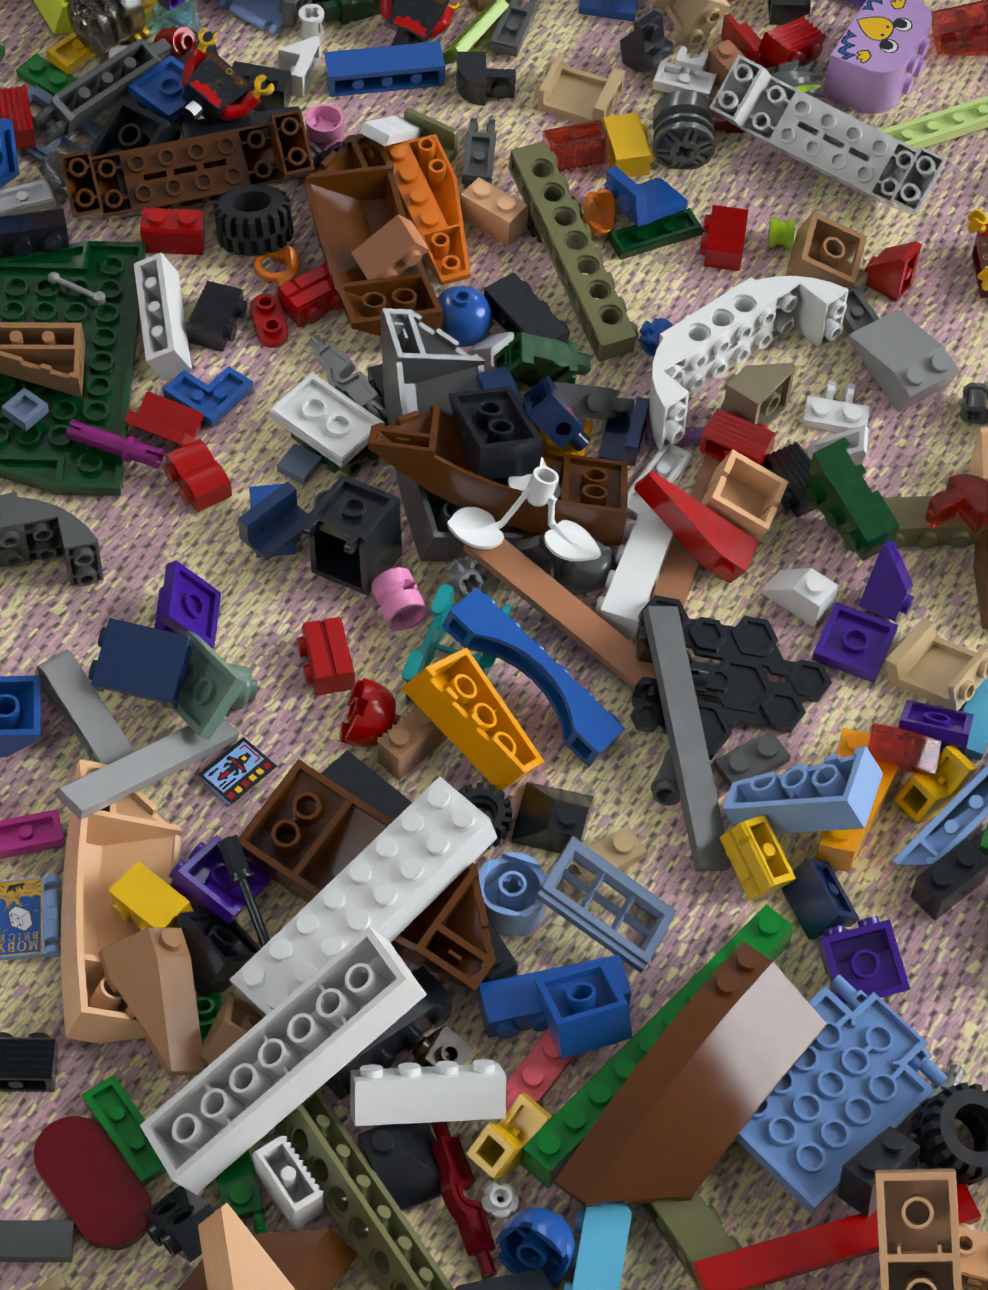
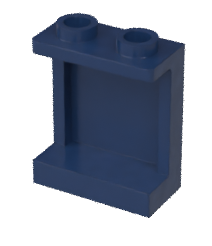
(141, 662)

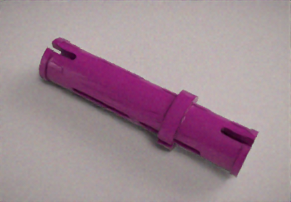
(127, 448)

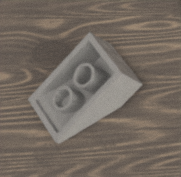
(903, 359)

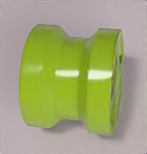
(781, 233)

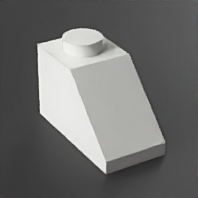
(802, 593)

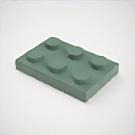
(207, 689)

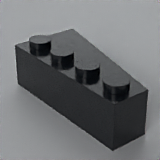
(404, 1033)

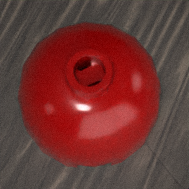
(369, 714)

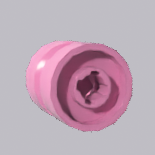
(324, 125)
(399, 599)

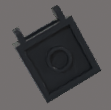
(354, 534)

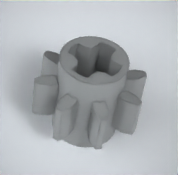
(466, 576)

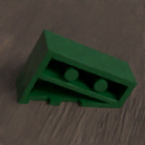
(847, 501)

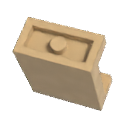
(693, 18)
(577, 93)
(936, 667)

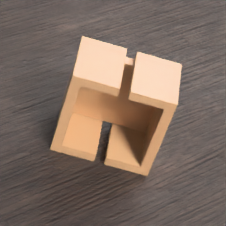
(745, 494)

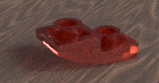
(904, 748)

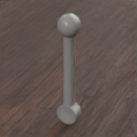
(98, 297)

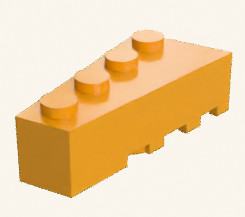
(474, 718)
(843, 846)

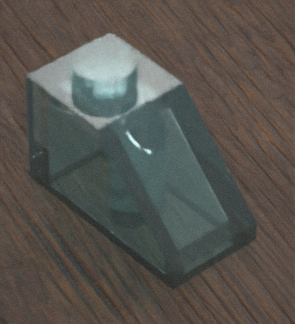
(182, 16)

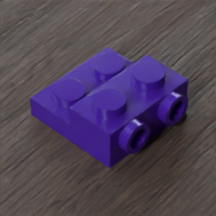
(206, 881)
(864, 957)

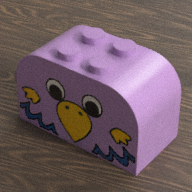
(879, 55)

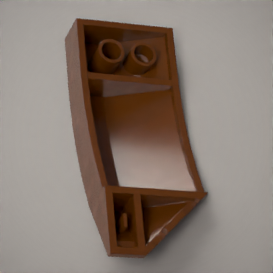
(349, 203)
(317, 828)

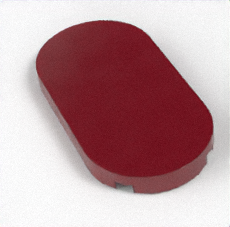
(92, 1182)

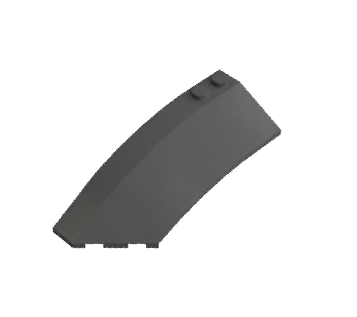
(417, 373)

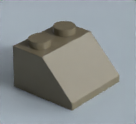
(759, 392)

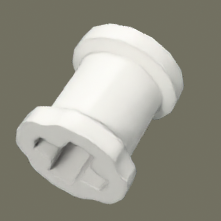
(311, 18)

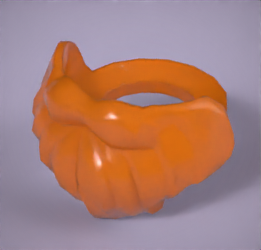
(601, 213)
(285, 255)

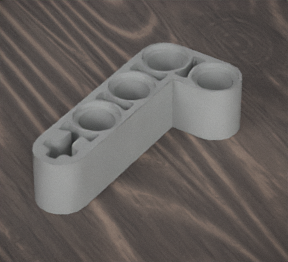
(83, 708)

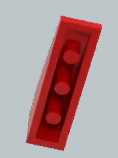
(707, 535)

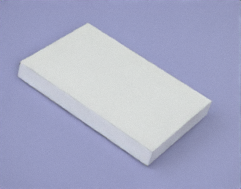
(325, 419)

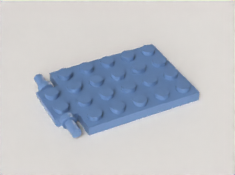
(840, 1093)

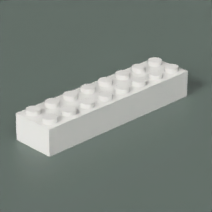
(378, 889)
(282, 1060)

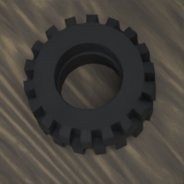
(253, 220)
(938, 1138)

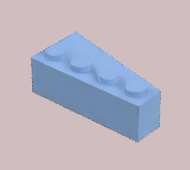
(810, 798)

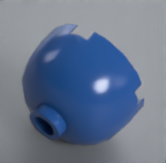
(465, 315)
(537, 1238)

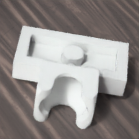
(685, 75)

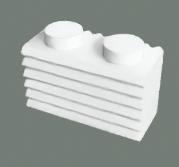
(288, 1182)

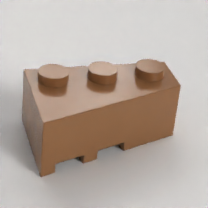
(44, 354)

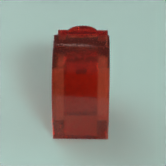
(964, 497)

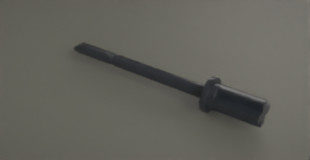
(240, 874)

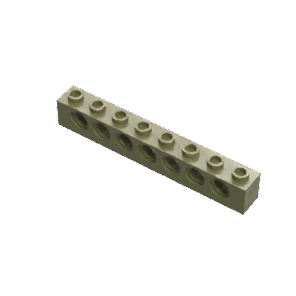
(527, 167)
(360, 1200)

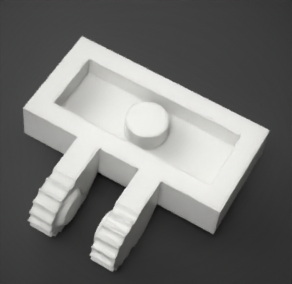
(832, 414)

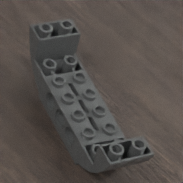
(41, 531)

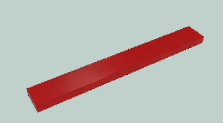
(804, 1251)

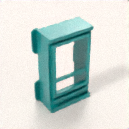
(422, 658)

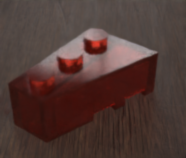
(961, 29)

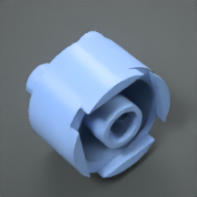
(510, 893)

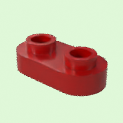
(268, 314)

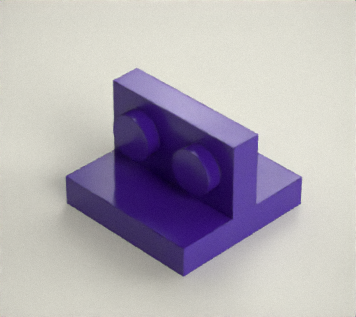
(187, 604)
(937, 723)

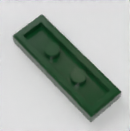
(660, 233)

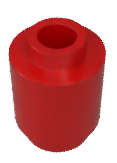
(179, 38)

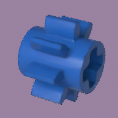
(650, 334)

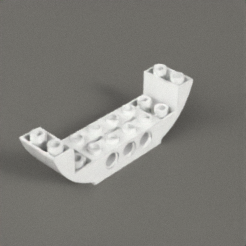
(826, 138)
(731, 331)

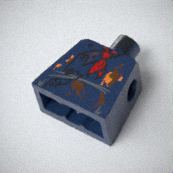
(555, 415)

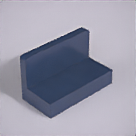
(625, 433)
(273, 522)
(818, 898)

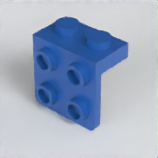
(643, 201)

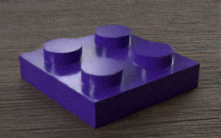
(855, 642)

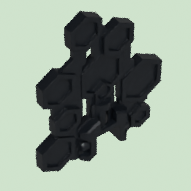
(737, 683)

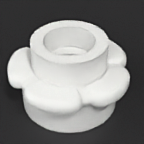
(497, 1209)

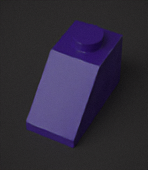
(888, 585)

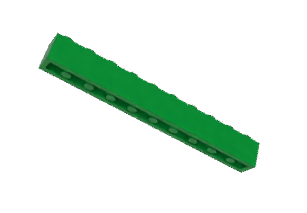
(560, 1137)

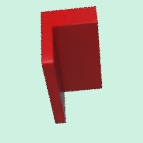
(744, 39)
(166, 419)

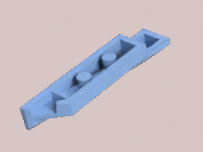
(949, 826)

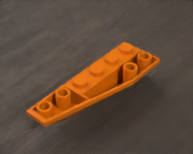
(433, 204)

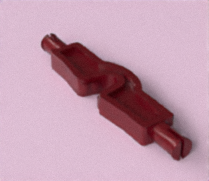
(466, 1212)

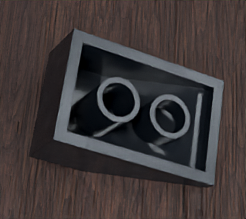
(132, 128)
(496, 433)

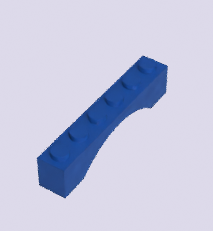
(486, 629)

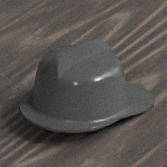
(585, 576)

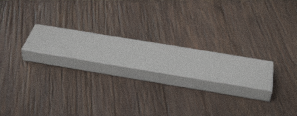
(142, 769)

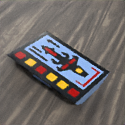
(236, 771)

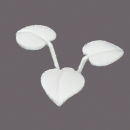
(564, 539)

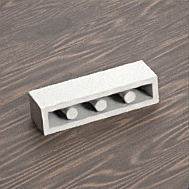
(162, 316)
(636, 573)
(427, 1093)

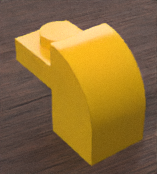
(928, 795)
(501, 1144)

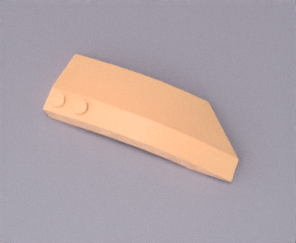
(95, 858)

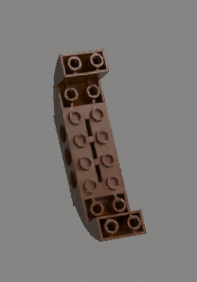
(186, 169)

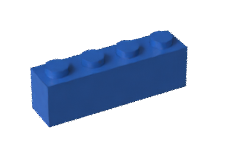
(384, 69)
(514, 1003)

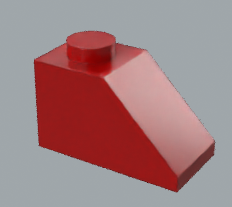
(893, 270)

